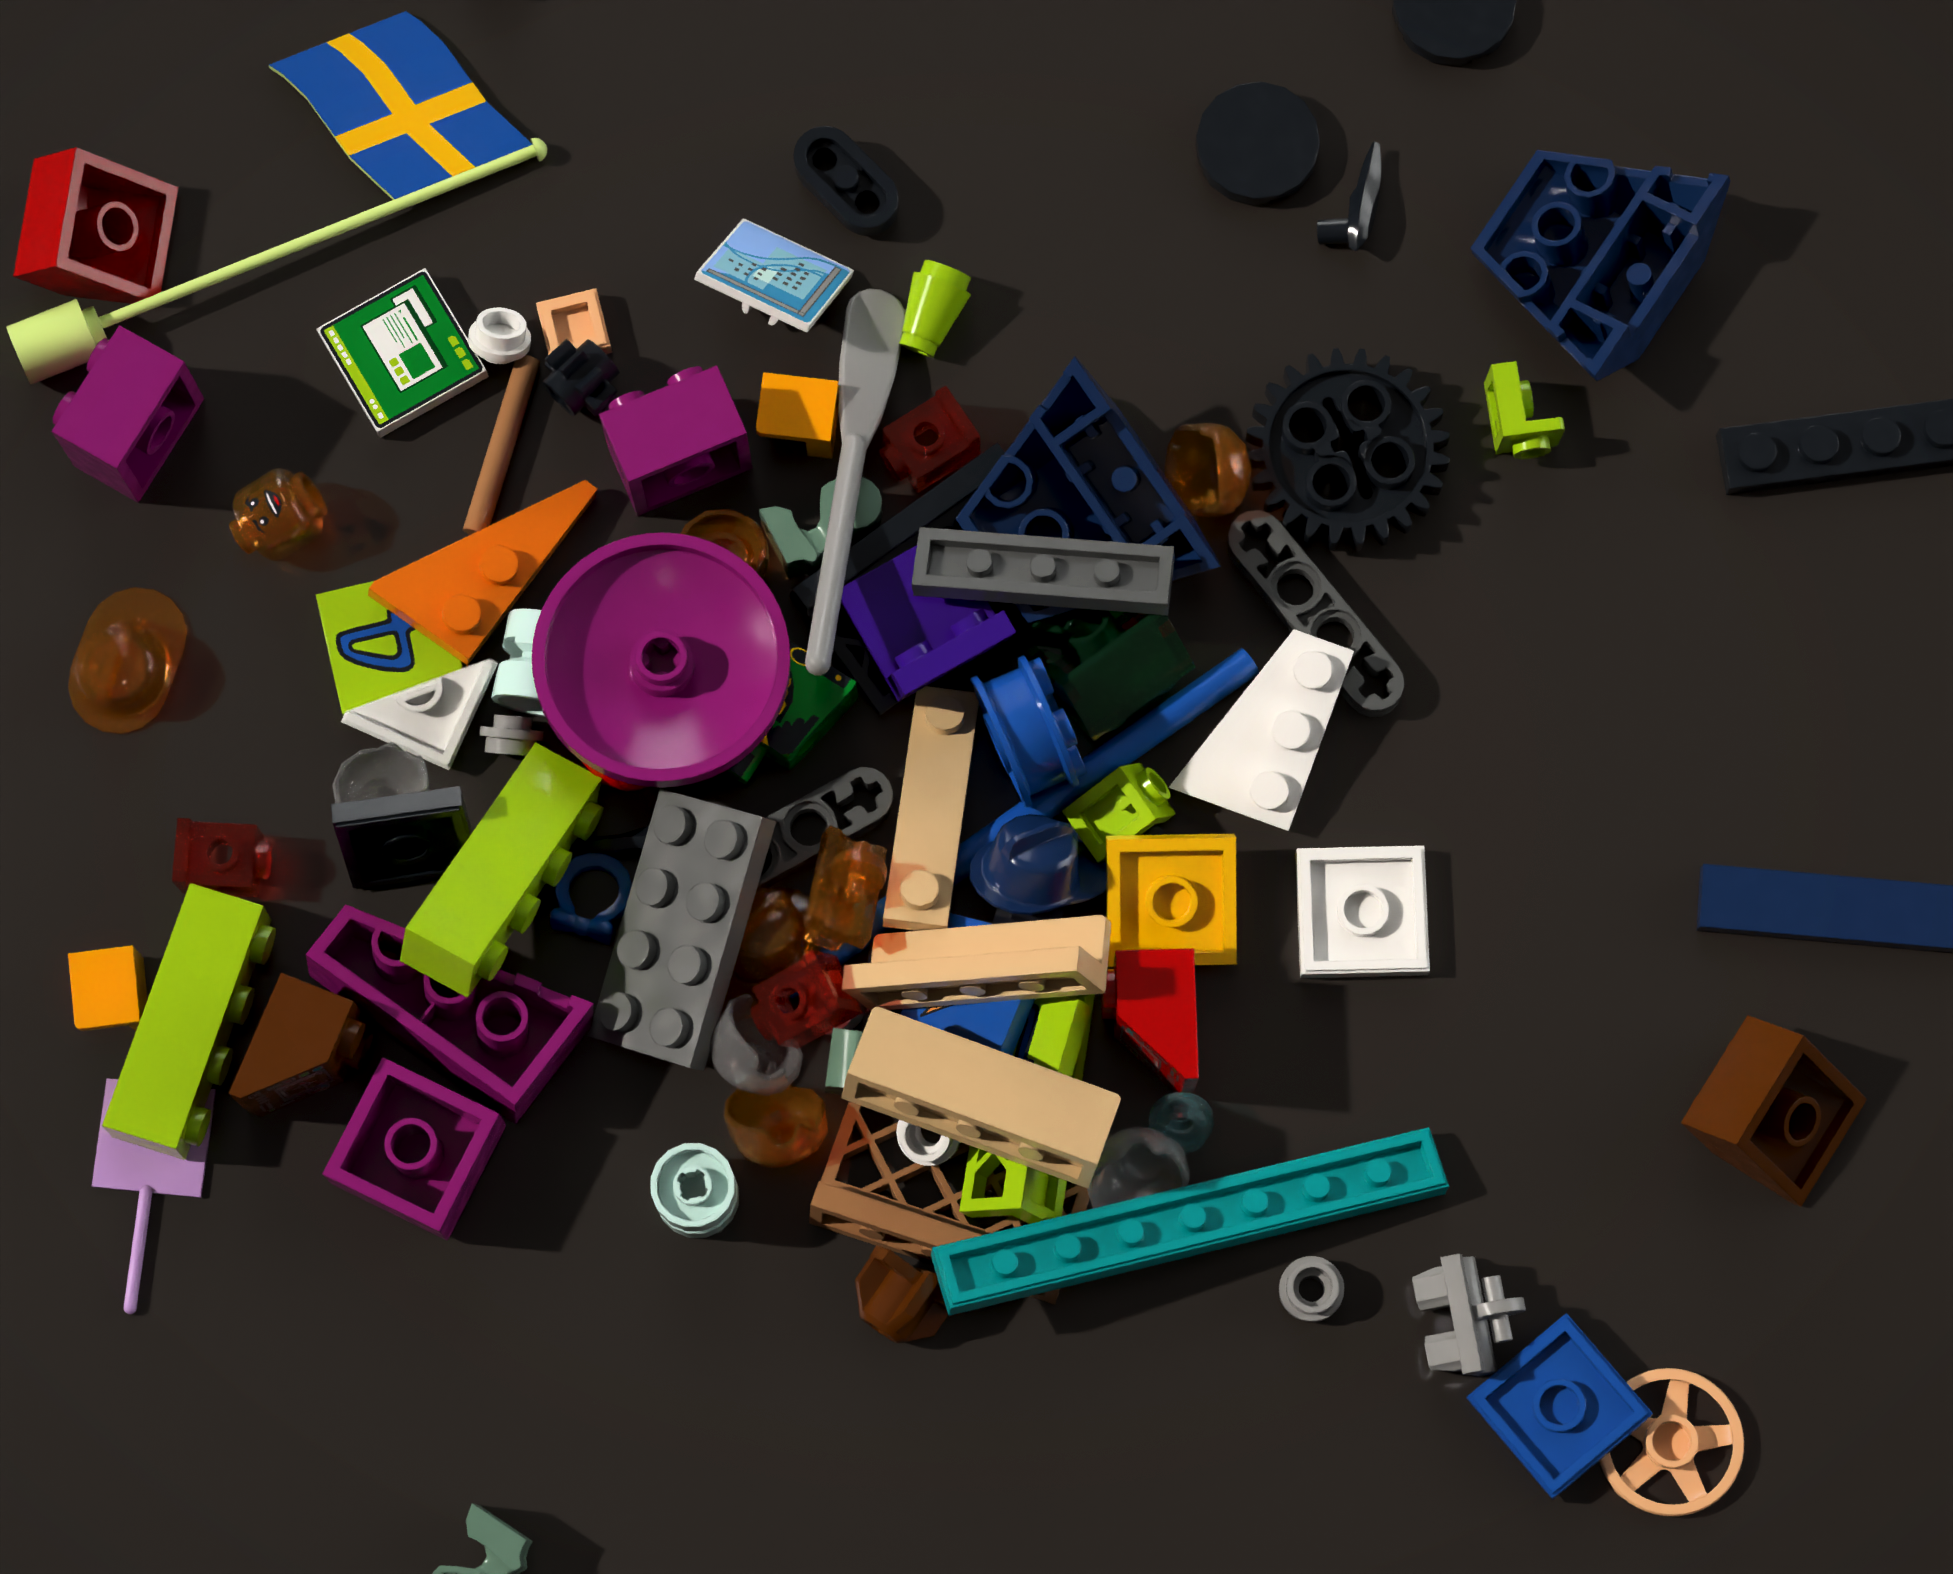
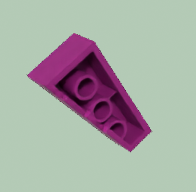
(494, 1043)

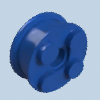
(1029, 729)

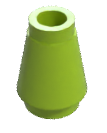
(933, 306)

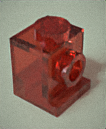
(925, 465)
(238, 876)
(821, 1005)

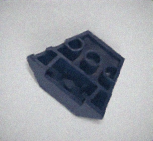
(1600, 250)
(1086, 478)

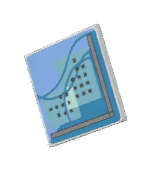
(774, 275)

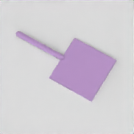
(146, 1171)

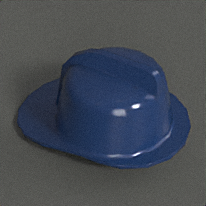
(1036, 867)

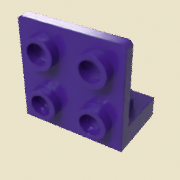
(918, 636)

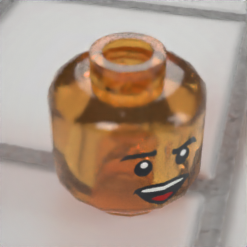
(278, 514)

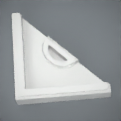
(427, 716)

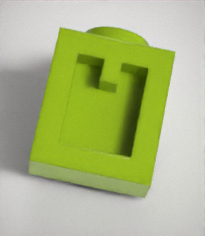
(1509, 406)
(1120, 804)

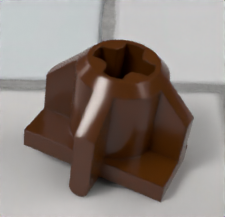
(898, 1298)

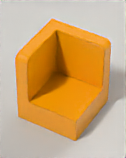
(799, 411)
(107, 988)

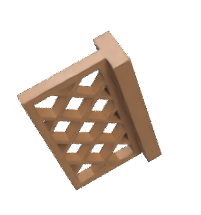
(893, 1222)

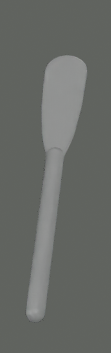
(865, 381)

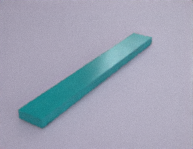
(1188, 1221)

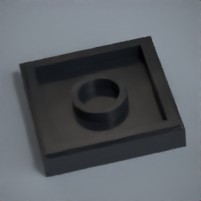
(401, 835)

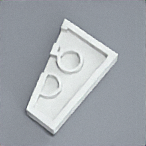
(1271, 735)

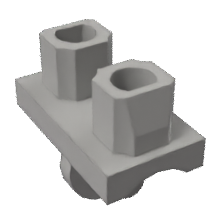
(1459, 1287)

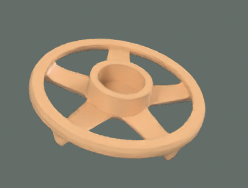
(1672, 1443)

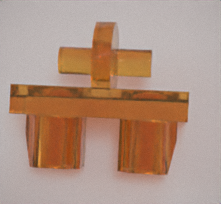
(844, 891)

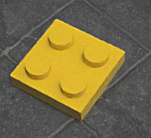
(1173, 894)

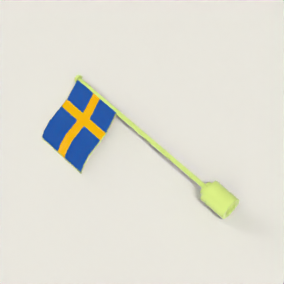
(398, 115)

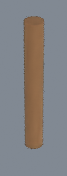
(501, 444)

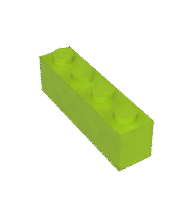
(502, 870)
(189, 1022)

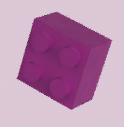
(126, 412)
(676, 438)
(414, 1148)

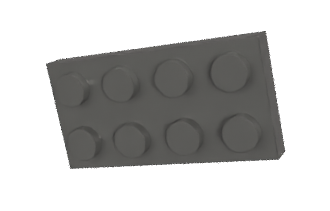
(682, 929)

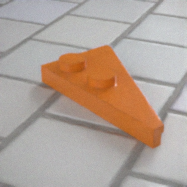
(474, 582)

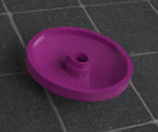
(661, 659)

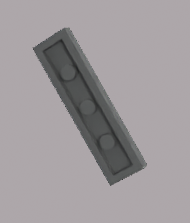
(1043, 571)

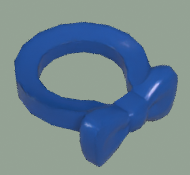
(601, 927)

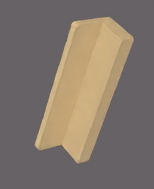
(983, 964)
(980, 1096)

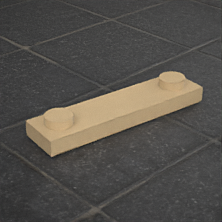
(931, 810)

